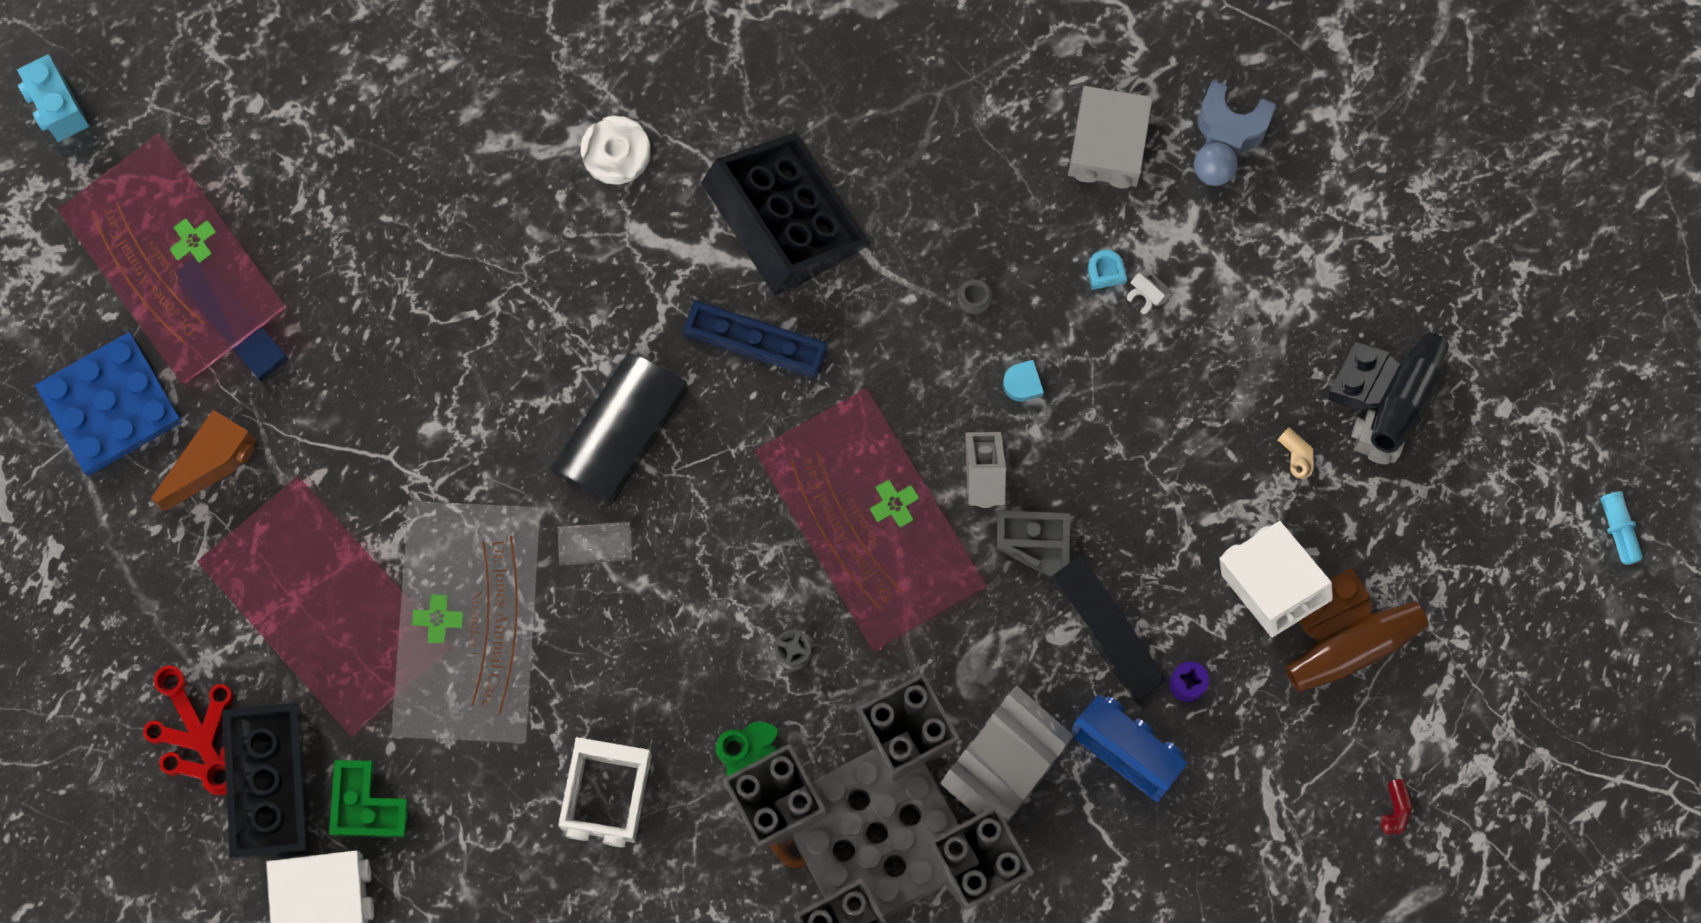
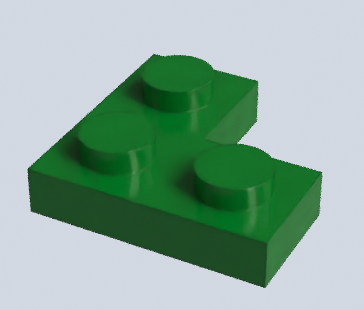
(356, 812)

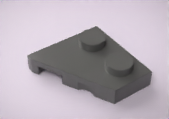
(1035, 539)

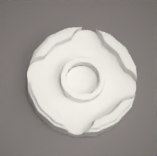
(615, 150)

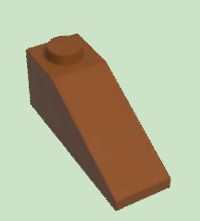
(209, 457)

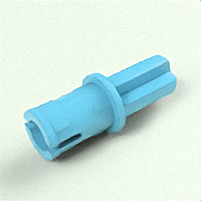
(1621, 527)

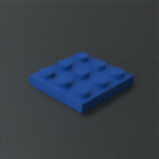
(108, 404)

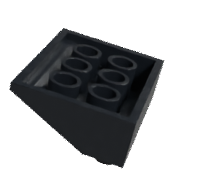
(783, 211)

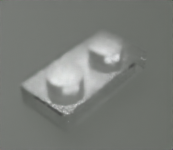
(595, 543)

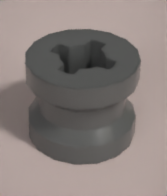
(795, 643)

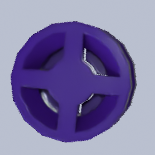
(1186, 688)

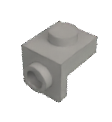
(1362, 433)

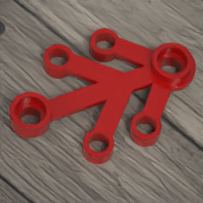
(199, 737)

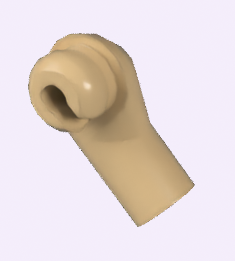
(1301, 454)

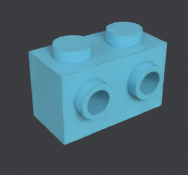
(52, 97)

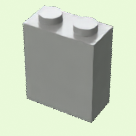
(1110, 137)

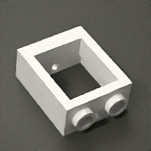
(611, 754)

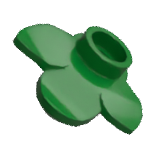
(755, 745)

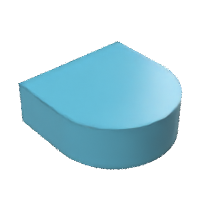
(1106, 269)
(1022, 382)

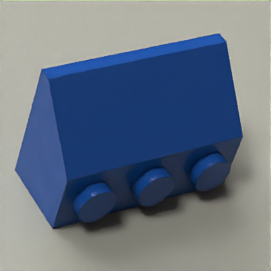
(1128, 747)

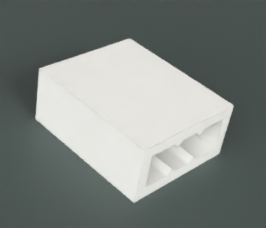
(1275, 578)
(320, 889)

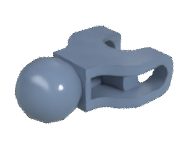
(1227, 135)

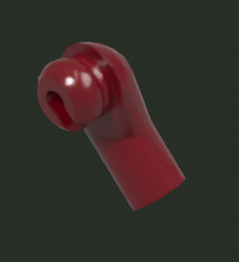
(1401, 810)

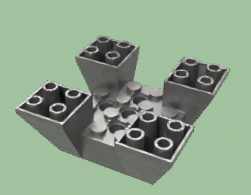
(905, 736)

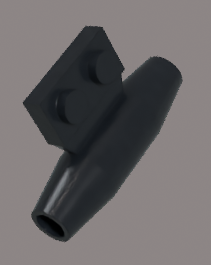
(1399, 390)

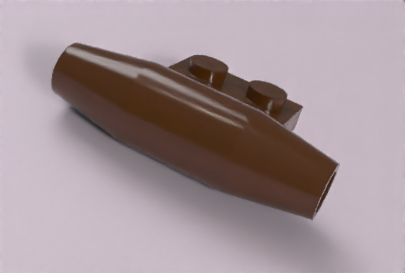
(1350, 634)

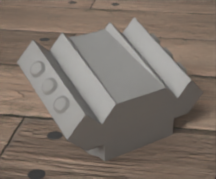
(1007, 757)

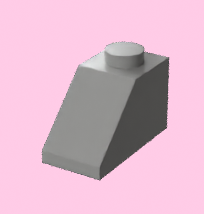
(985, 469)

